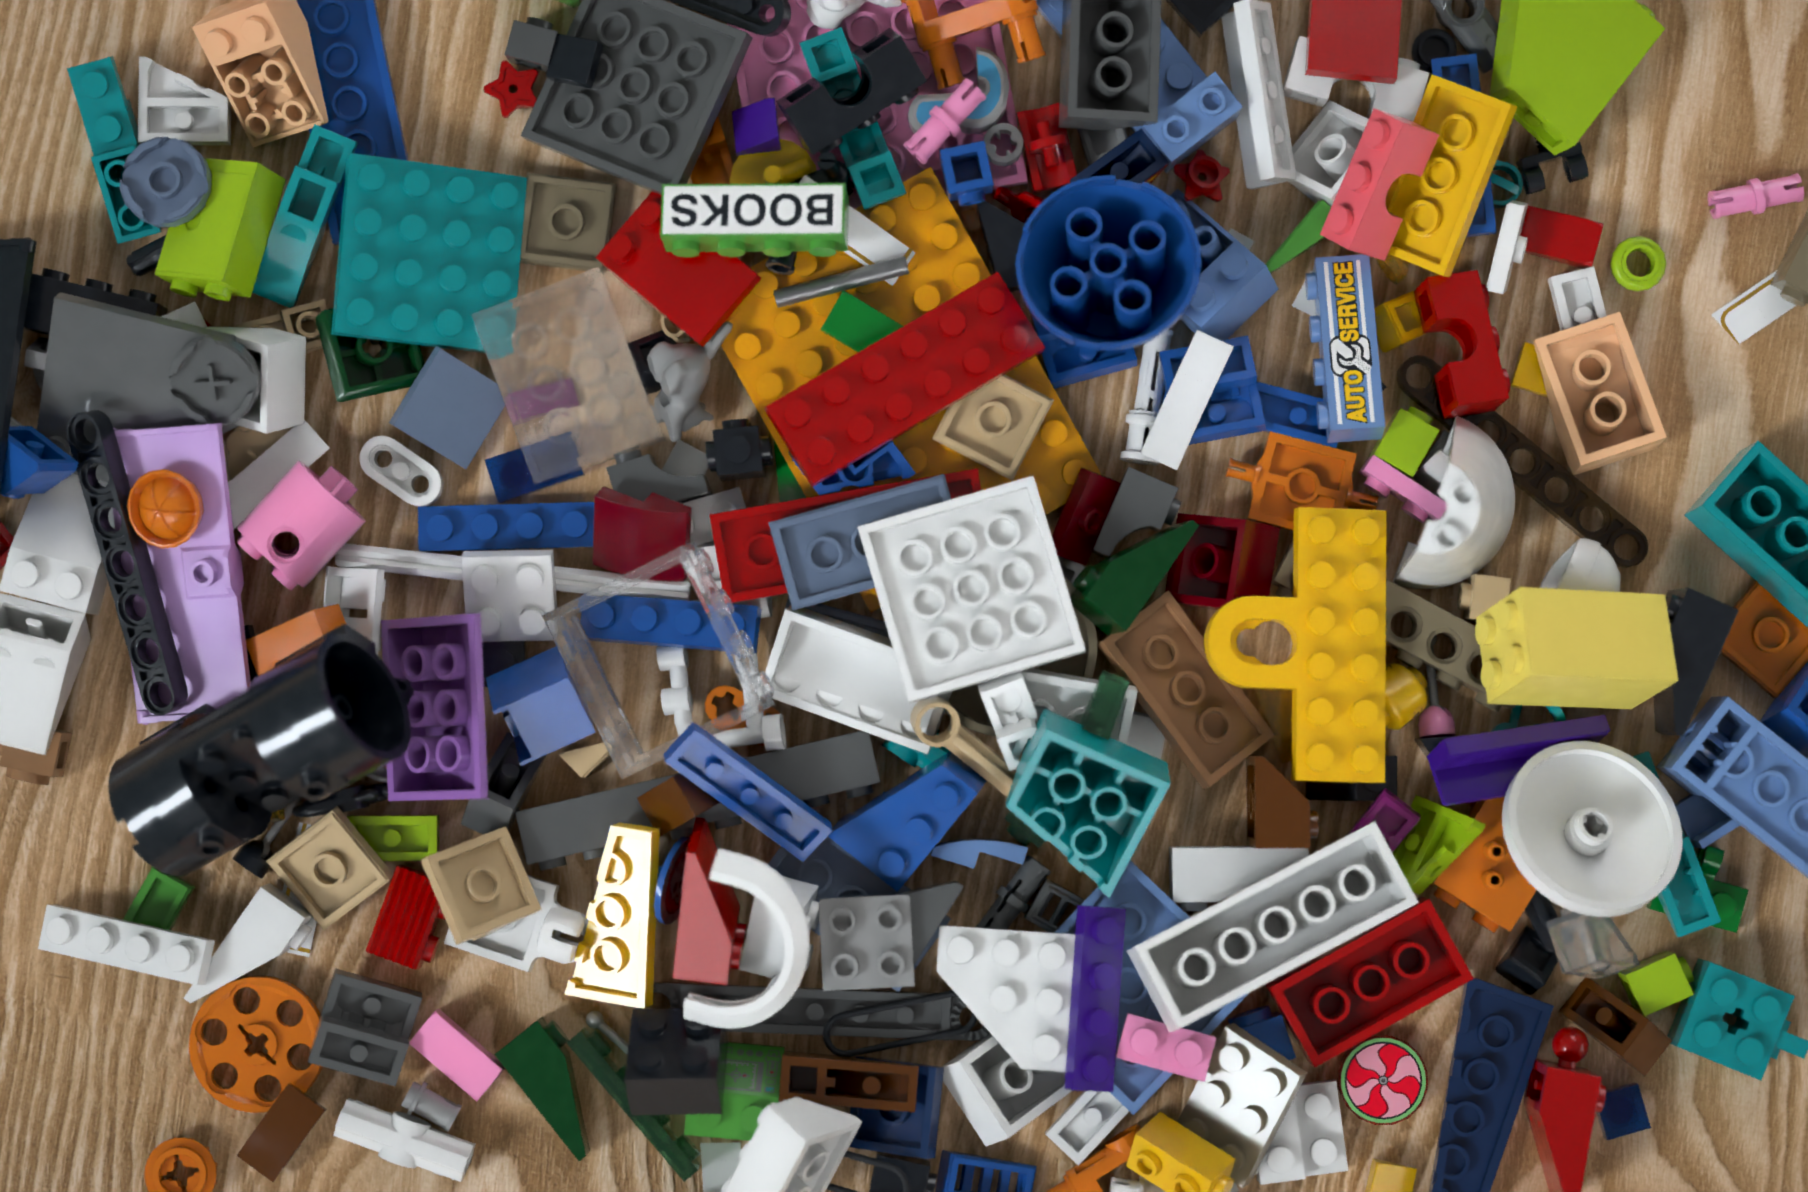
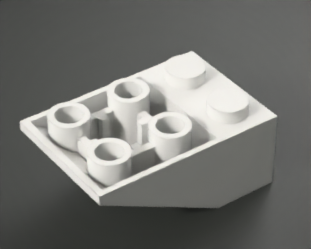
(38, 668)

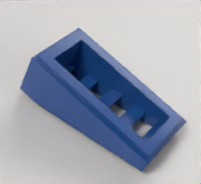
(949, 1166)

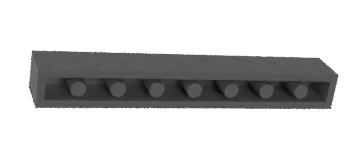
(804, 770)

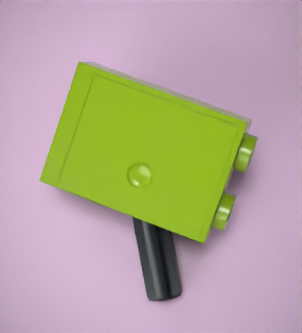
(225, 241)

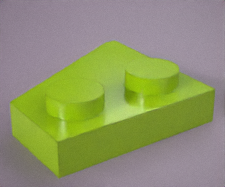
(1434, 842)

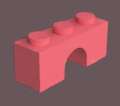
(1385, 152)

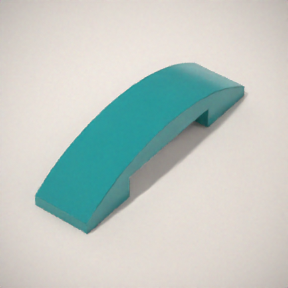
(864, 149)

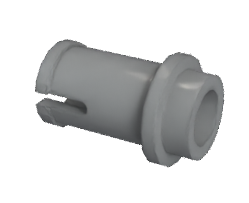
(431, 1106)

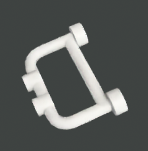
(679, 701)

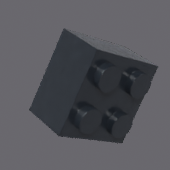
(674, 1064)

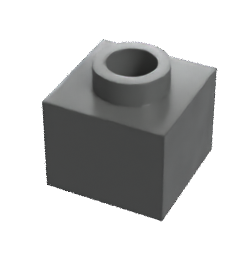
(531, 43)

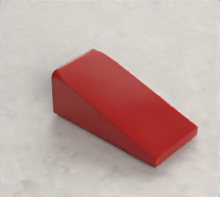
(1561, 237)

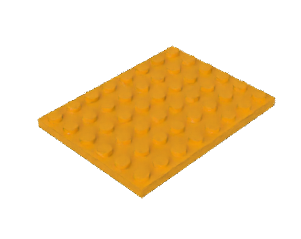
(784, 347)

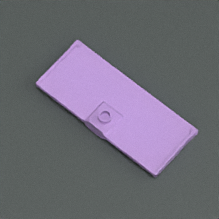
(198, 578)

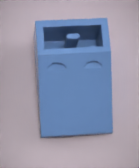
(1230, 281)

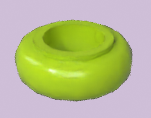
(1651, 250)

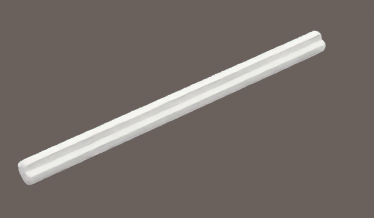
(450, 567)

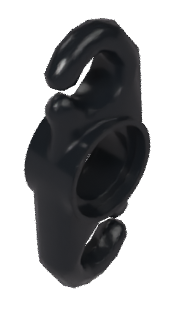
(345, 799)

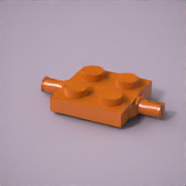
(1298, 475)

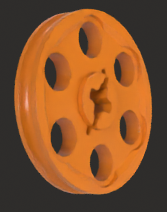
(235, 1050)

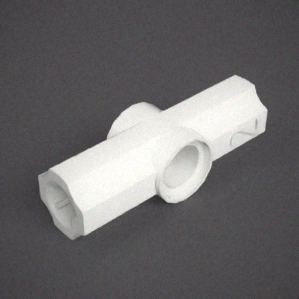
(404, 1139)

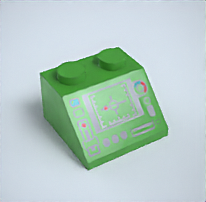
(749, 1087)

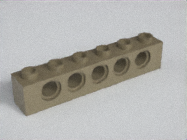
(1426, 623)

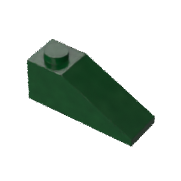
(1122, 584)
(546, 1075)

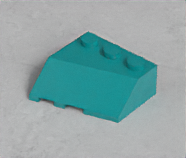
(1087, 796)

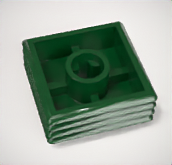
(357, 373)

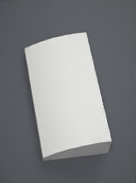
(845, 677)

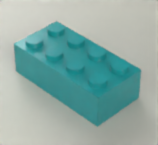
(1761, 522)

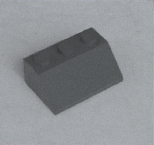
(1109, 64)

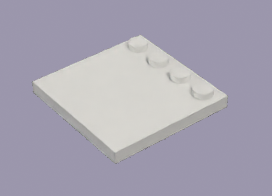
(971, 589)

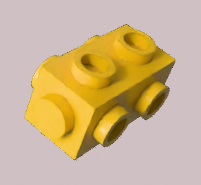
(1179, 1158)

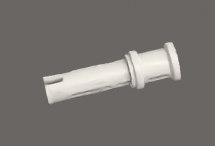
(1147, 400)

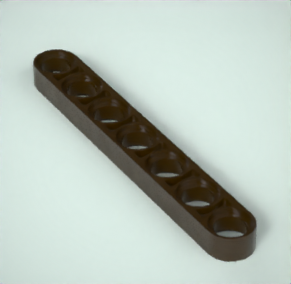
(1544, 469)

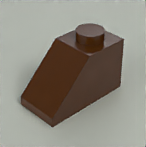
(1616, 1025)

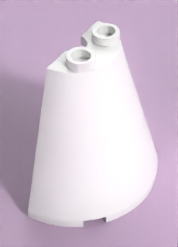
(1476, 518)

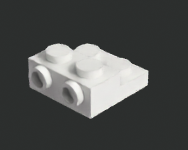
(1308, 1137)

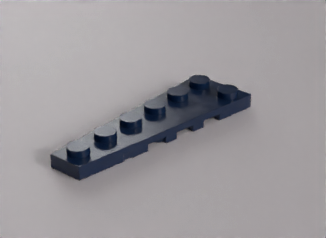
(1486, 1083)

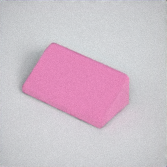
(457, 1054)

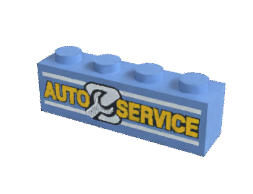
(1347, 348)

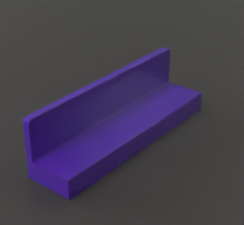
(1485, 763)

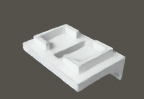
(357, 590)

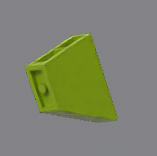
(1567, 61)

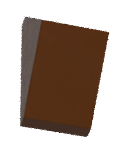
(675, 803)

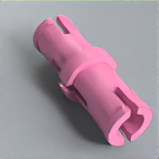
(945, 121)
(1756, 196)

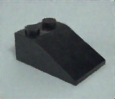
(1698, 634)

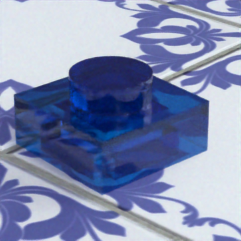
(1623, 1112)

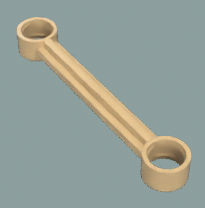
(964, 745)

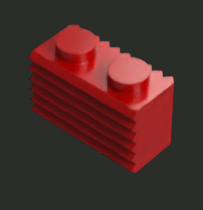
(407, 920)

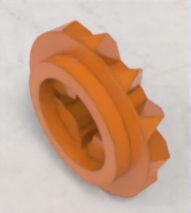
(192, 1154)

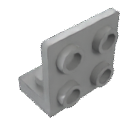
(866, 942)

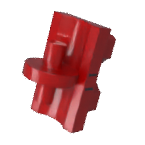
(1046, 148)

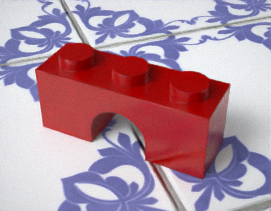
(1461, 309)

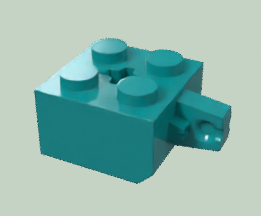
(1759, 1025)

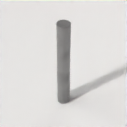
(841, 281)

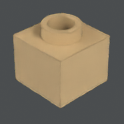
(1481, 594)

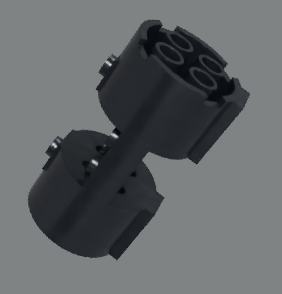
(294, 734)

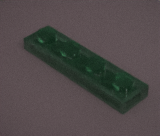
(677, 1151)

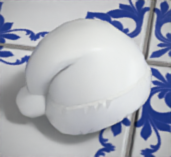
(1584, 567)

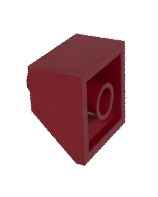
(1223, 561)

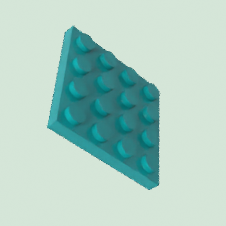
(425, 250)

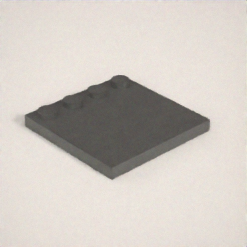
(651, 94)
(110, 364)

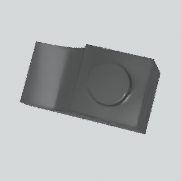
(640, 476)
(1138, 505)

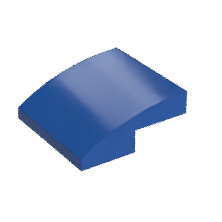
(1073, 364)
(1235, 401)

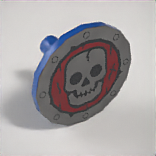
(670, 883)

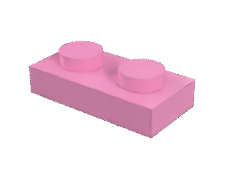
(1417, 500)
(1176, 1052)

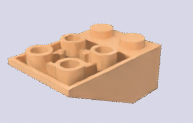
(265, 66)

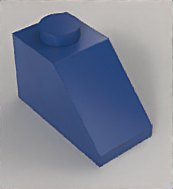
(33, 463)

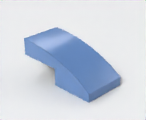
(967, 850)

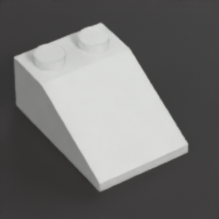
(57, 551)
(997, 1092)

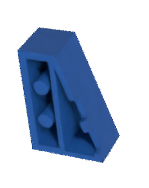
(909, 820)

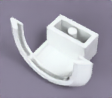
(774, 941)

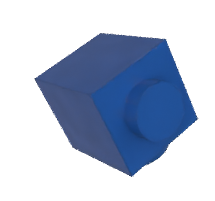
(966, 173)

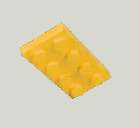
(1445, 198)

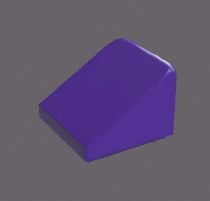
(756, 128)

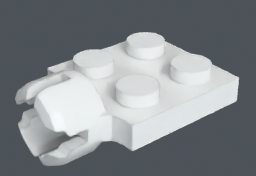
(533, 936)

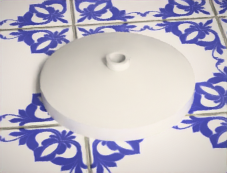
(1592, 828)

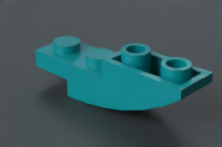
(112, 137)
(303, 216)

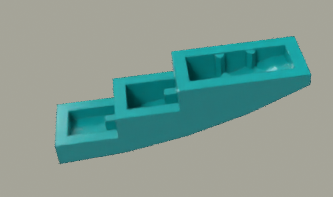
(1687, 894)

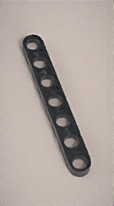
(123, 585)

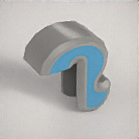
(991, 80)

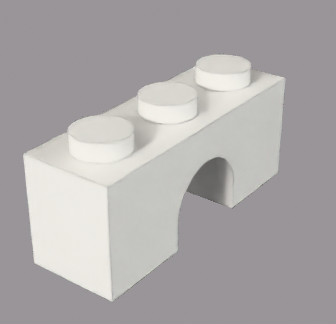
(1397, 99)

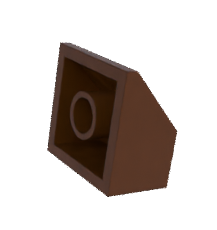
(1275, 809)

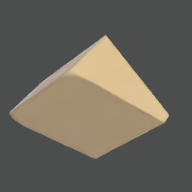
(586, 759)

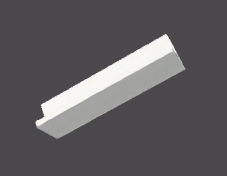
(1259, 89)

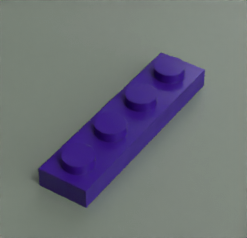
(1095, 998)

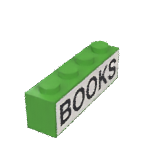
(754, 219)

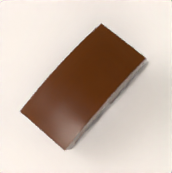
(281, 1132)

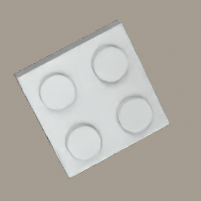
(510, 592)

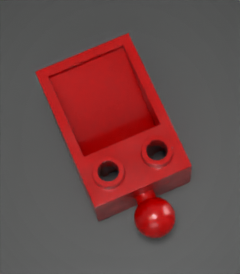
(1562, 1110)

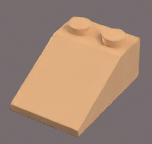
(1598, 394)

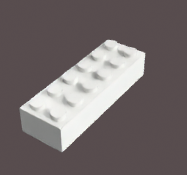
(1272, 927)

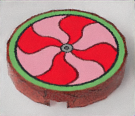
(1382, 1080)

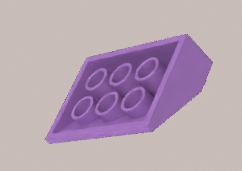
(447, 709)

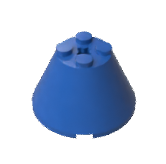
(1108, 263)

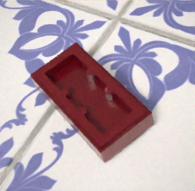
(1084, 515)

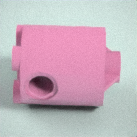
(312, 510)

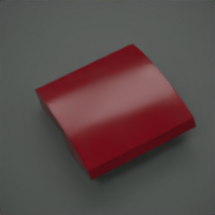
(638, 532)

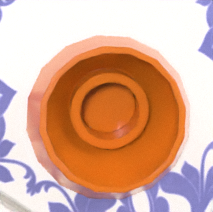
(164, 508)

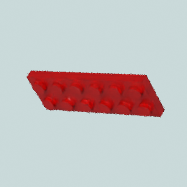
(904, 379)
(746, 545)

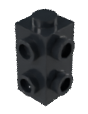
(739, 451)

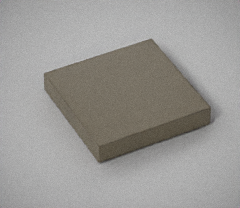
(566, 221)

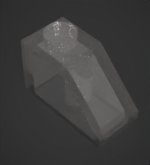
(1590, 945)

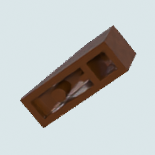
(848, 1081)

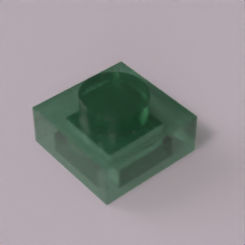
(1021, 831)

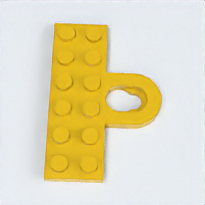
(1336, 645)

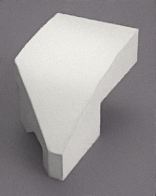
(1010, 714)

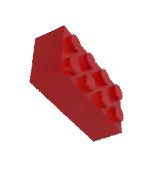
(1369, 982)

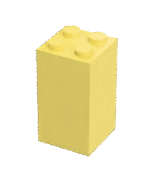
(1576, 648)

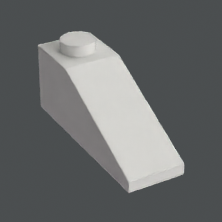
(1219, 872)
(262, 932)

